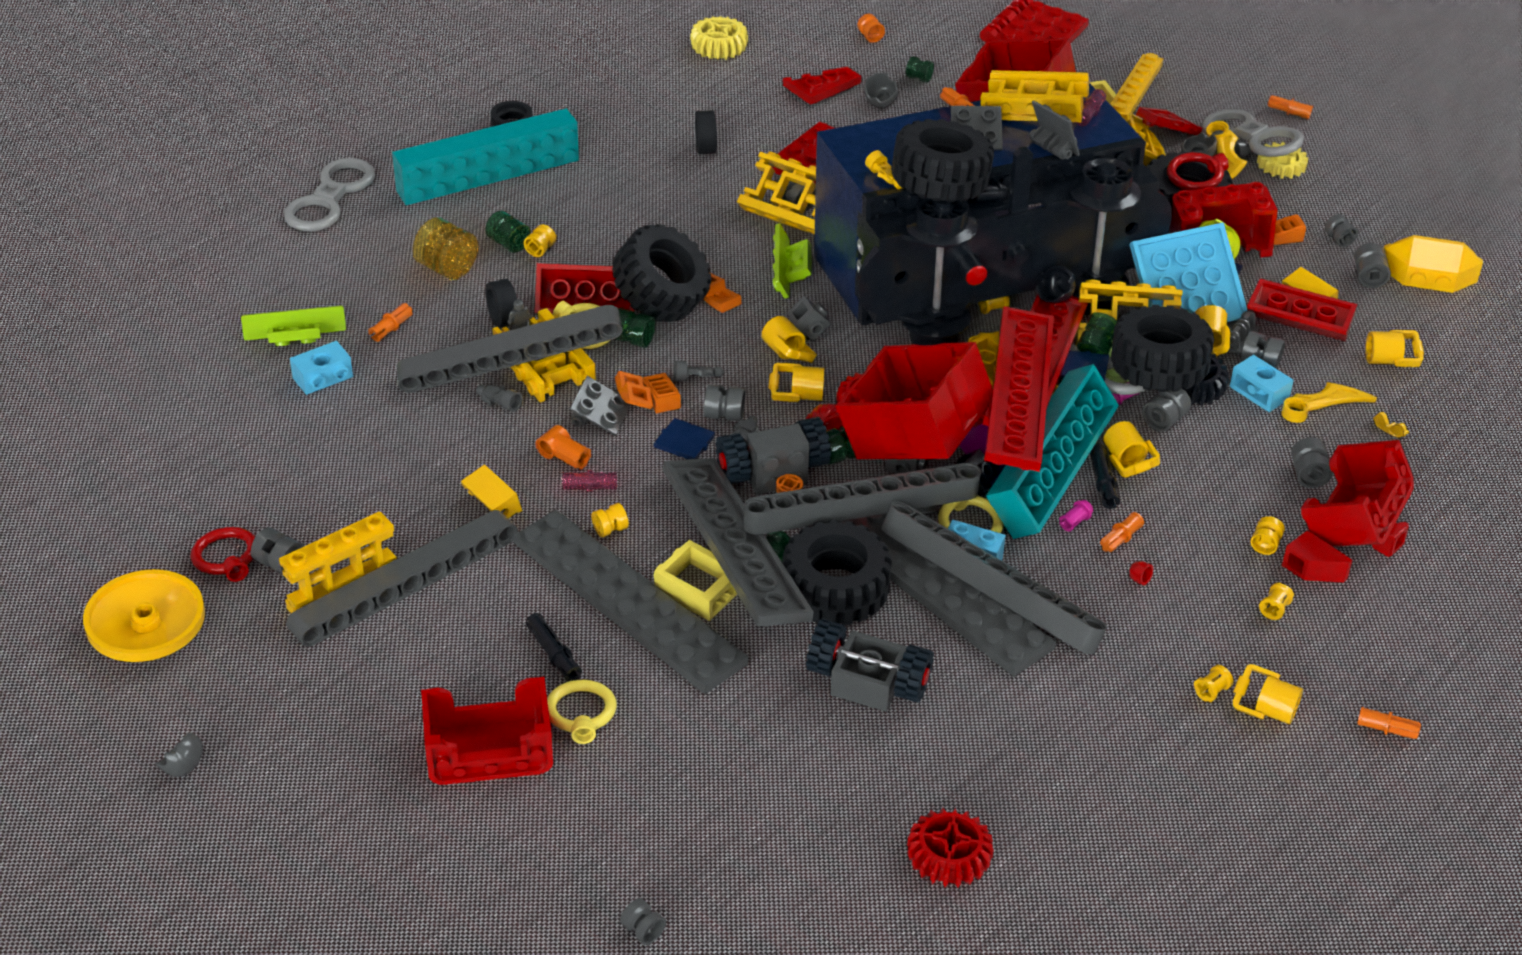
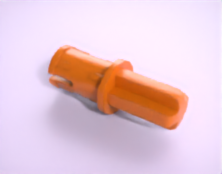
(953, 98)
(1290, 106)
(390, 322)
(1122, 532)
(1389, 723)

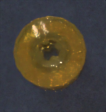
(445, 248)

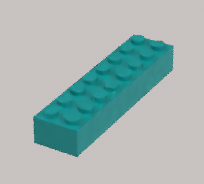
(485, 156)
(1072, 427)

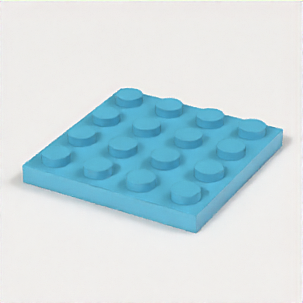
(1193, 262)

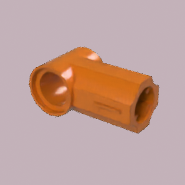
(559, 444)

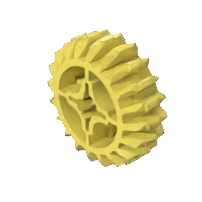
(719, 37)

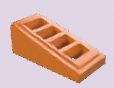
(1289, 230)
(663, 393)

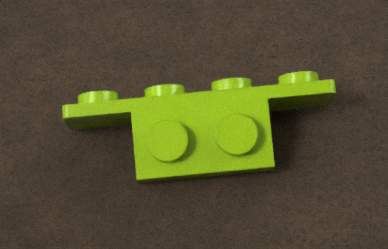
(791, 261)
(293, 325)

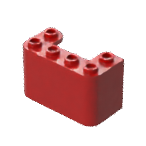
(1242, 207)
(1368, 497)
(487, 738)

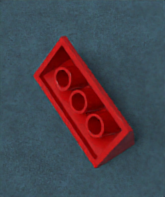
(575, 286)
(1302, 309)

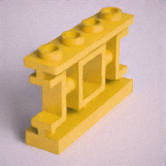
(1018, 89)
(785, 212)
(1125, 296)
(552, 368)
(331, 550)

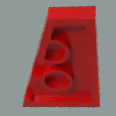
(822, 86)
(1165, 118)

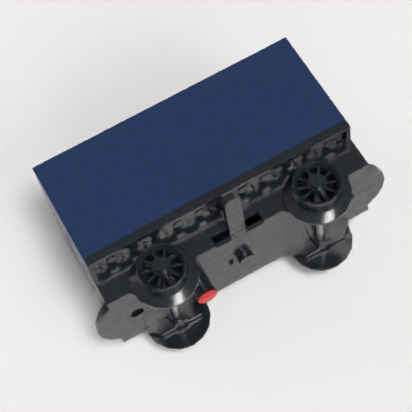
(933, 259)

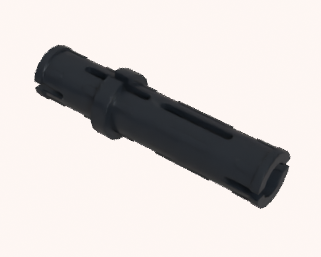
(1105, 483)
(559, 654)

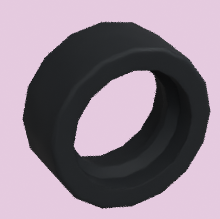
(509, 110)
(705, 132)
(500, 301)

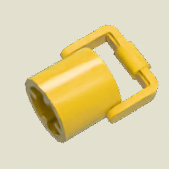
(1217, 320)
(787, 340)
(1390, 348)
(806, 382)
(1129, 450)
(1275, 700)

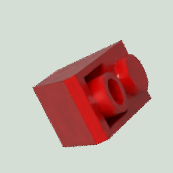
(1316, 560)

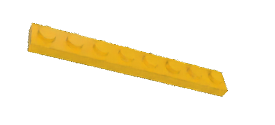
(1136, 85)

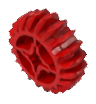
(930, 844)

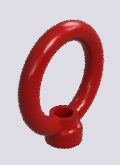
(1215, 164)
(233, 567)

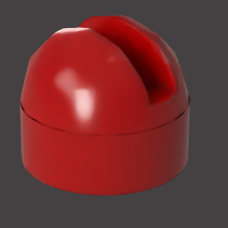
(1141, 572)

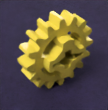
(1286, 165)

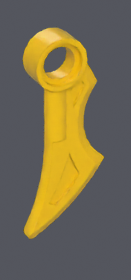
(1225, 145)
(1330, 395)

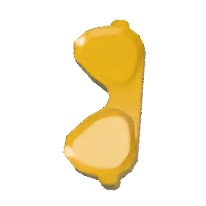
(1397, 430)

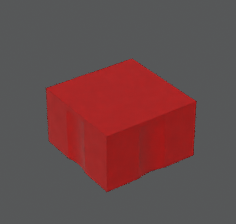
(1014, 55)
(916, 401)

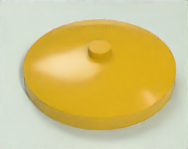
(144, 615)

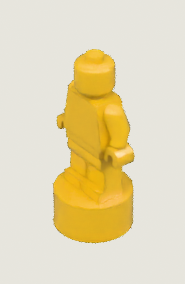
(877, 163)

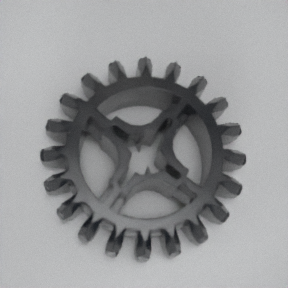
(1212, 386)

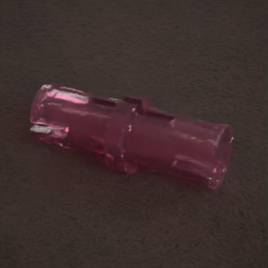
(1094, 104)
(589, 480)

